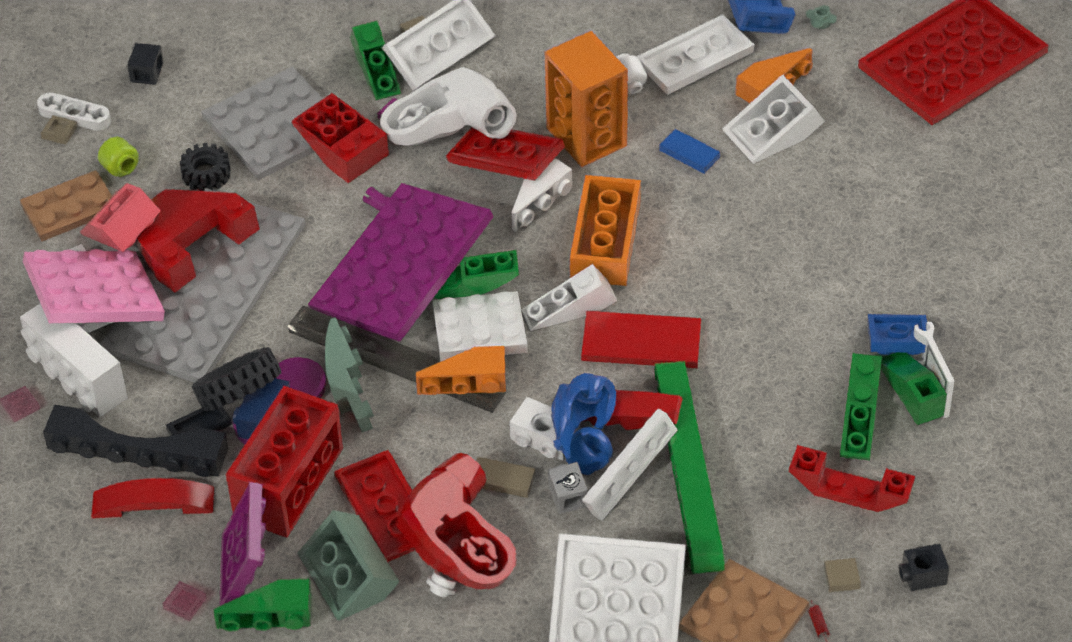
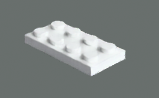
(438, 42)
(695, 54)

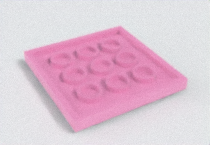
(92, 286)

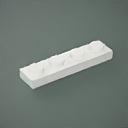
(629, 464)

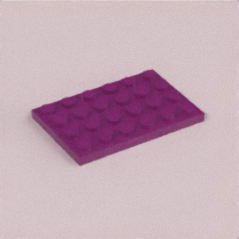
(401, 261)

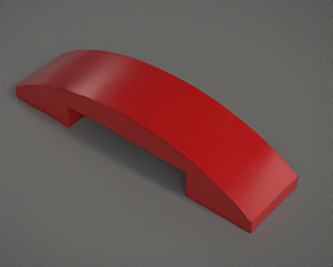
(153, 495)

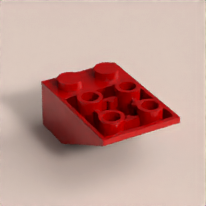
(342, 137)

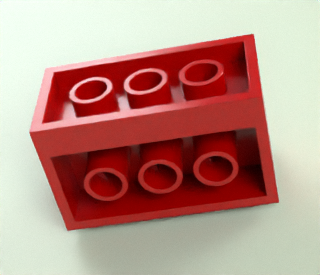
(288, 456)

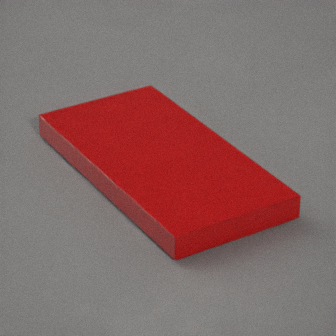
(515, 155)
(640, 339)
(378, 495)

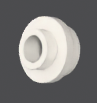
(441, 584)

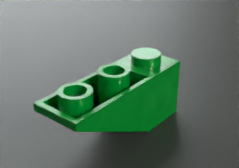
(373, 60)
(915, 387)
(274, 605)

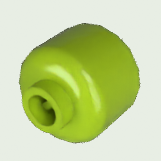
(118, 156)

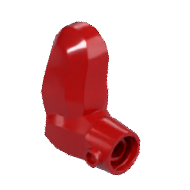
(451, 532)

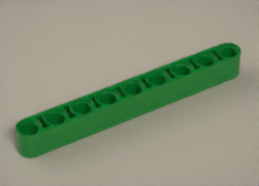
(691, 474)

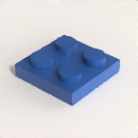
(895, 333)

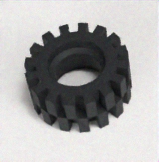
(203, 156)

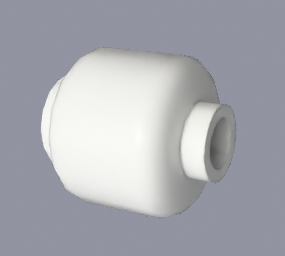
(636, 73)

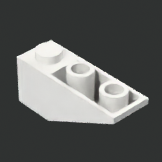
(541, 193)
(570, 300)

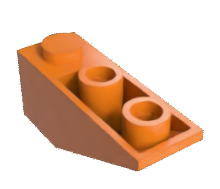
(764, 73)
(471, 371)

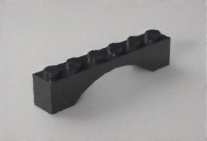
(193, 451)

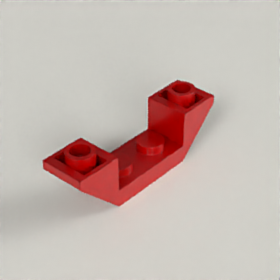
(850, 489)

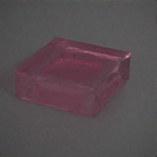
(19, 404)
(184, 601)

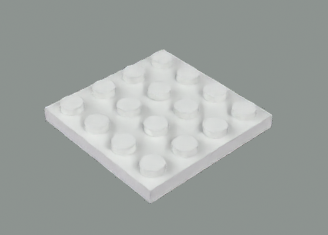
(616, 590)

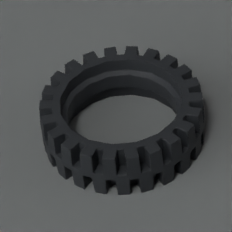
(236, 379)

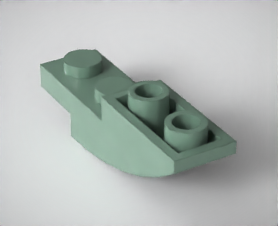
(344, 373)

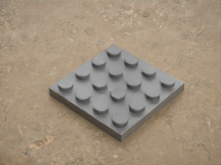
(259, 122)

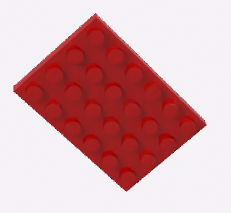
(952, 57)

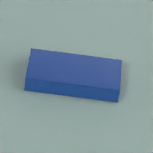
(689, 151)

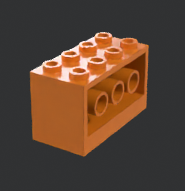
(586, 98)

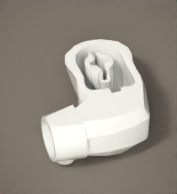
(446, 107)

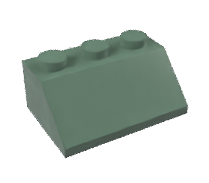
(347, 565)

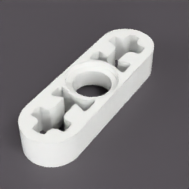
(67, 104)

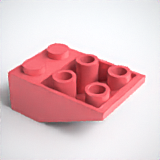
(122, 218)

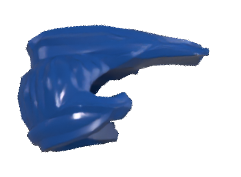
(581, 399)

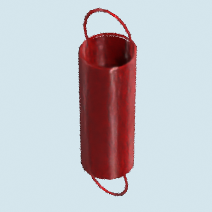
(818, 620)

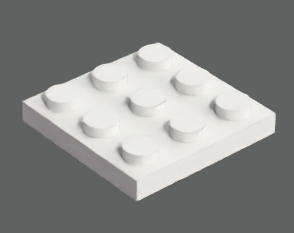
(479, 322)

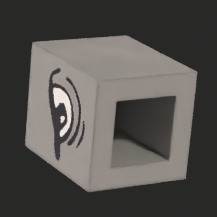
(567, 487)

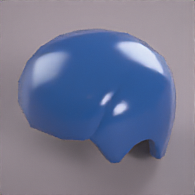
(590, 450)

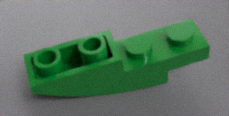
(480, 274)
(860, 406)

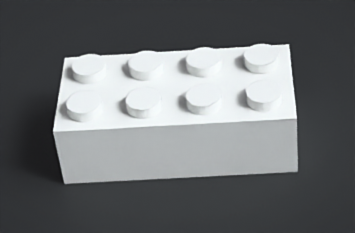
(74, 360)

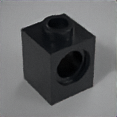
(145, 63)
(934, 566)

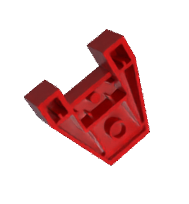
(182, 221)

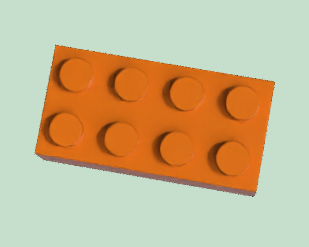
(606, 227)

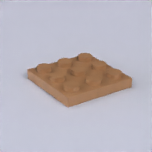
(743, 609)

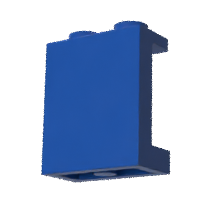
(762, 15)

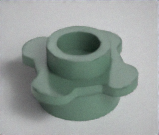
(821, 17)

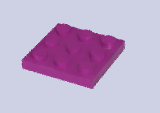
(242, 544)

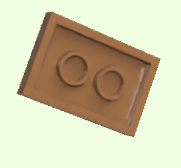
(66, 205)

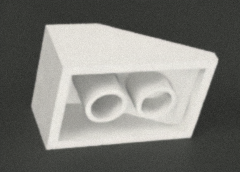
(773, 121)

